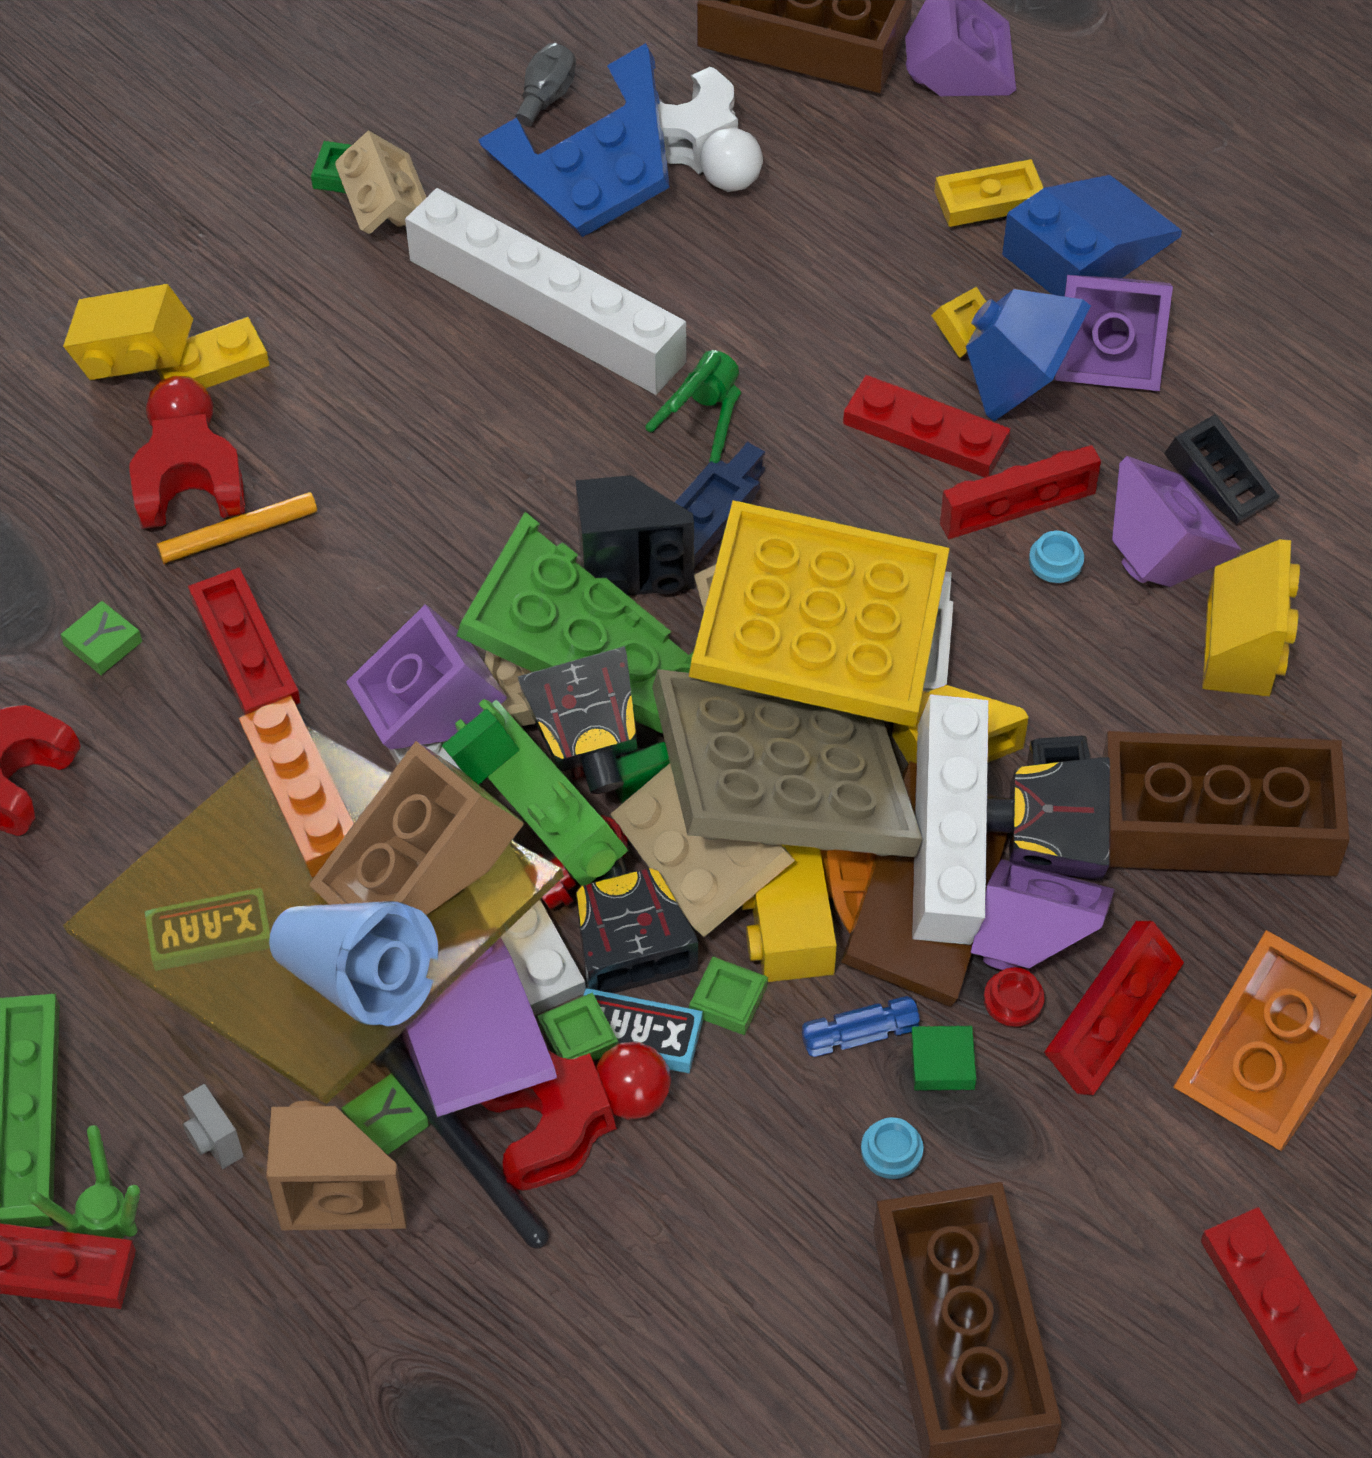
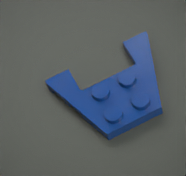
(602, 166)

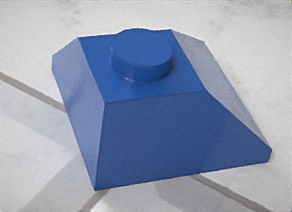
(1021, 345)

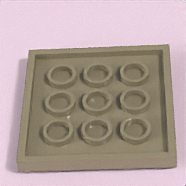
(782, 770)

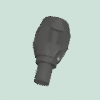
(545, 80)

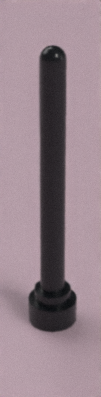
(465, 1147)

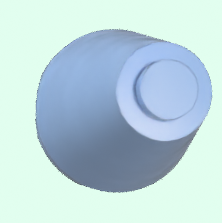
(360, 956)

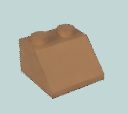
(330, 1172)

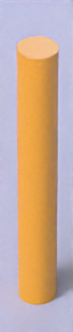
(236, 527)

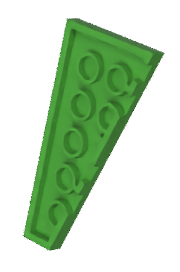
(551, 611)

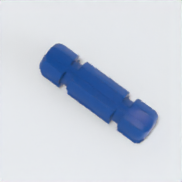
(860, 1026)

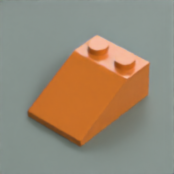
(1277, 1041)

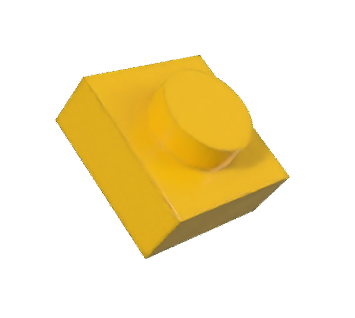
(956, 318)

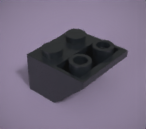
(634, 536)

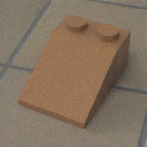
(418, 838)

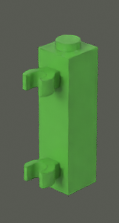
(553, 805)

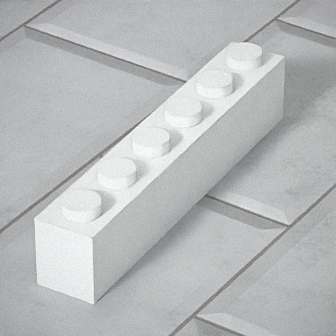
(547, 291)

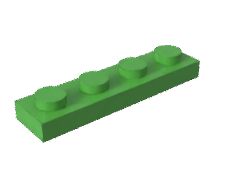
(27, 1105)

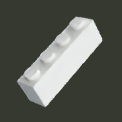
(951, 820)

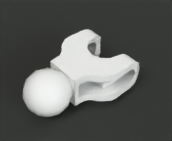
(708, 136)

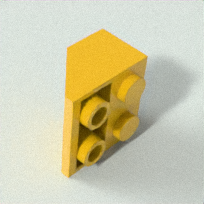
(1250, 620)

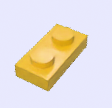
(986, 191)
(220, 354)

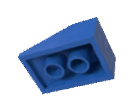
(1084, 231)

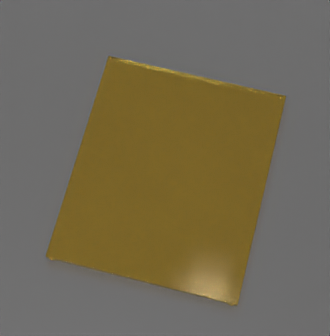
(202, 912)

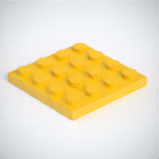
(821, 613)

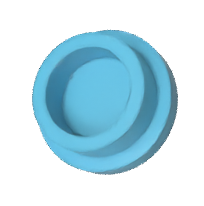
(1056, 557)
(892, 1148)

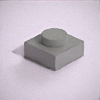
(210, 1128)

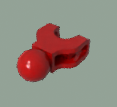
(183, 454)
(26, 740)
(580, 1108)

